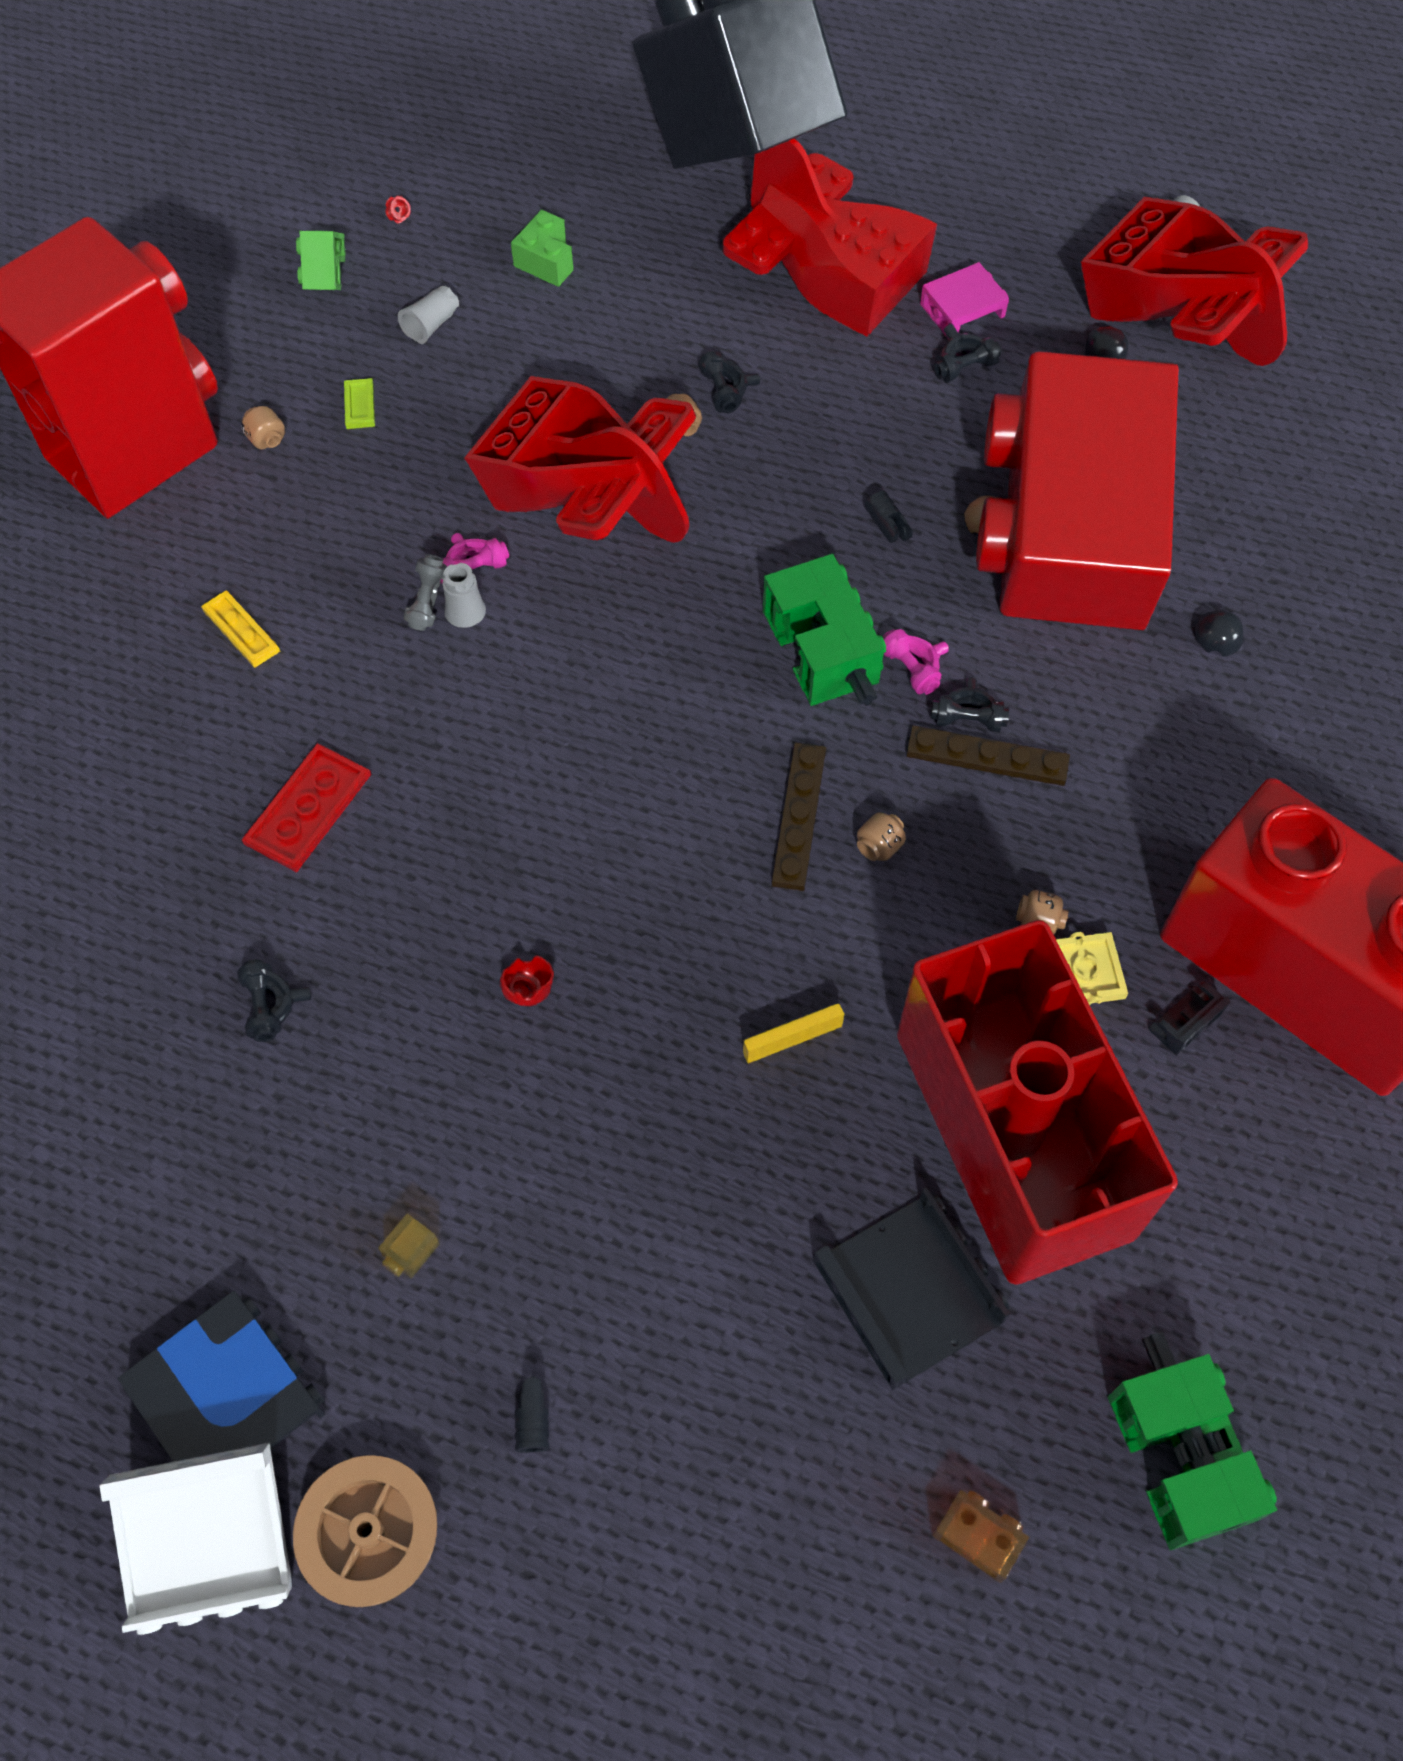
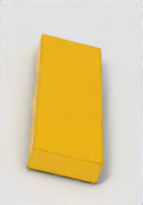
(240, 628)
(793, 1033)

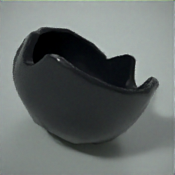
(1107, 343)
(1220, 632)

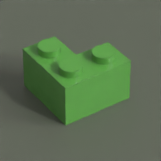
(543, 249)
(320, 259)

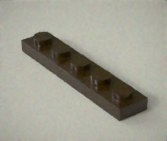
(988, 755)
(799, 817)

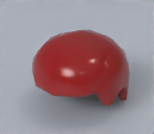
(535, 974)

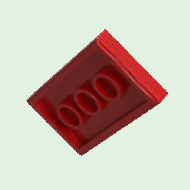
(306, 807)

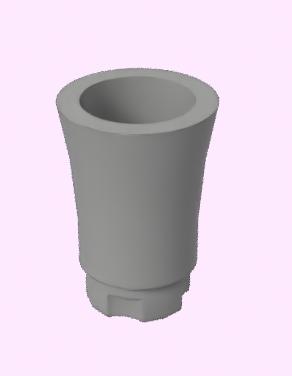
(428, 314)
(462, 597)

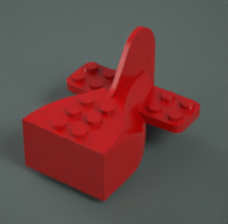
(841, 254)
(1194, 267)
(573, 449)

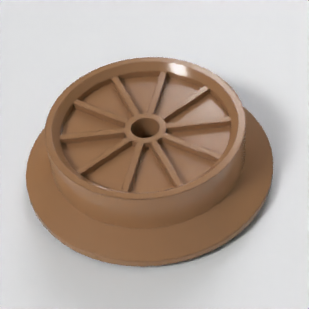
(332, 1522)

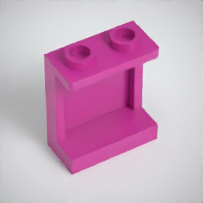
(963, 297)

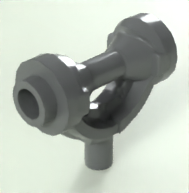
(420, 613)

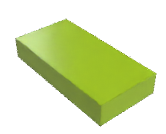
(359, 403)

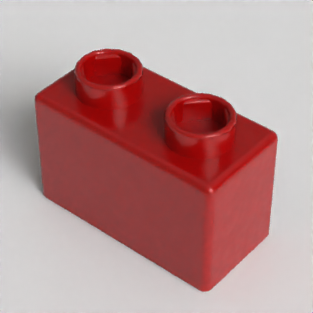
(103, 363)
(1085, 490)
(1303, 929)
(1031, 1102)

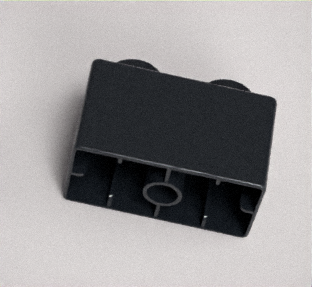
(737, 76)

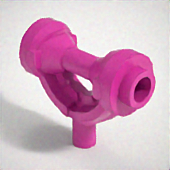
(483, 552)
(923, 676)

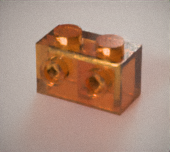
(981, 1535)

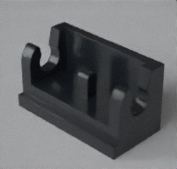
(1189, 1017)

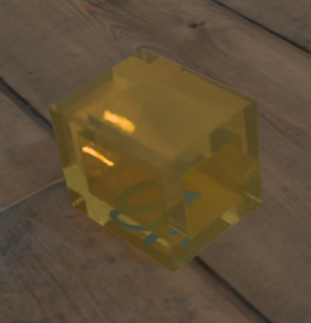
(408, 1247)

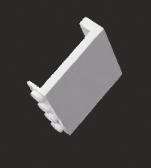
(199, 1538)

